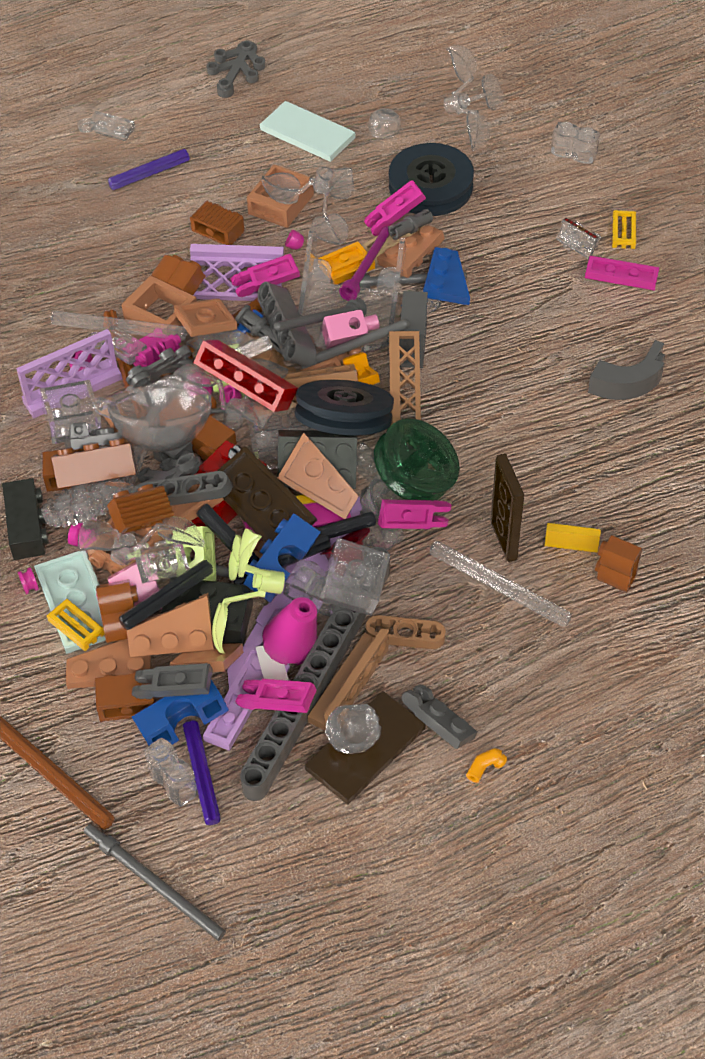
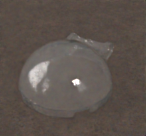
(158, 417)

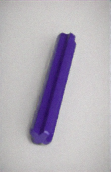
(148, 169)
(201, 772)

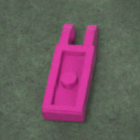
(394, 207)
(272, 271)
(412, 514)
(277, 695)

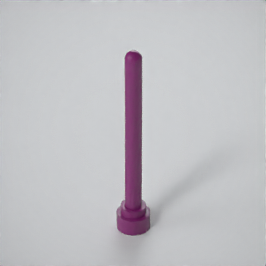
(350, 288)

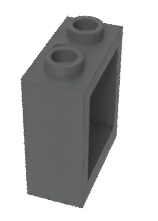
(415, 310)

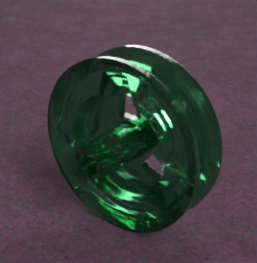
(407, 470)

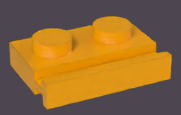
(346, 262)

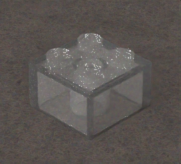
(69, 405)
(354, 577)

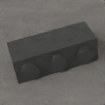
(24, 519)

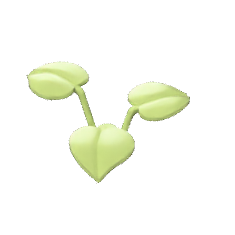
(263, 580)

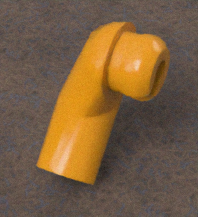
(483, 760)

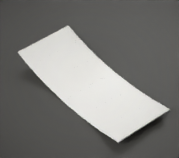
(269, 667)

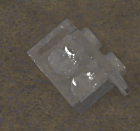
(159, 562)

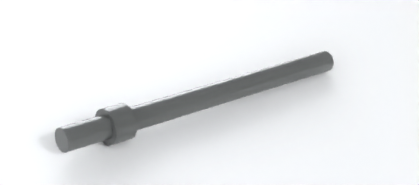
(111, 847)

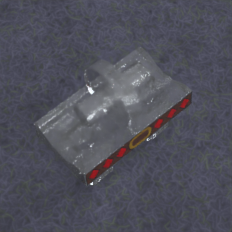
(578, 238)

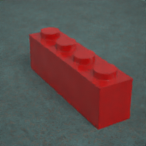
(245, 375)

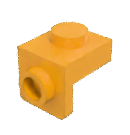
(364, 372)

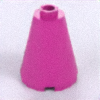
(291, 632)

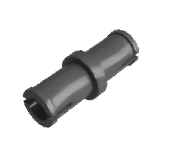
(410, 224)

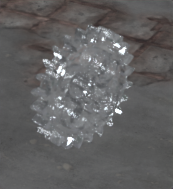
(76, 505)

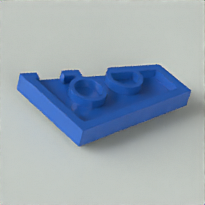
(446, 278)

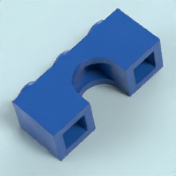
(293, 538)
(162, 717)

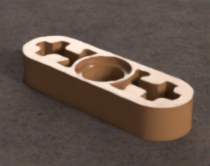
(414, 624)

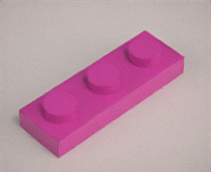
(622, 272)

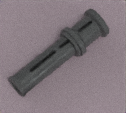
(257, 325)

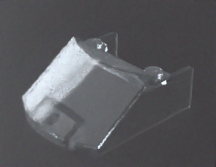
(320, 295)

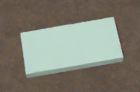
(307, 131)
(75, 580)

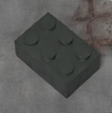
(337, 448)
(238, 611)

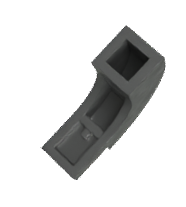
(628, 381)

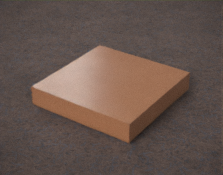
(205, 317)
(217, 660)

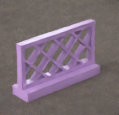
(229, 255)
(99, 373)

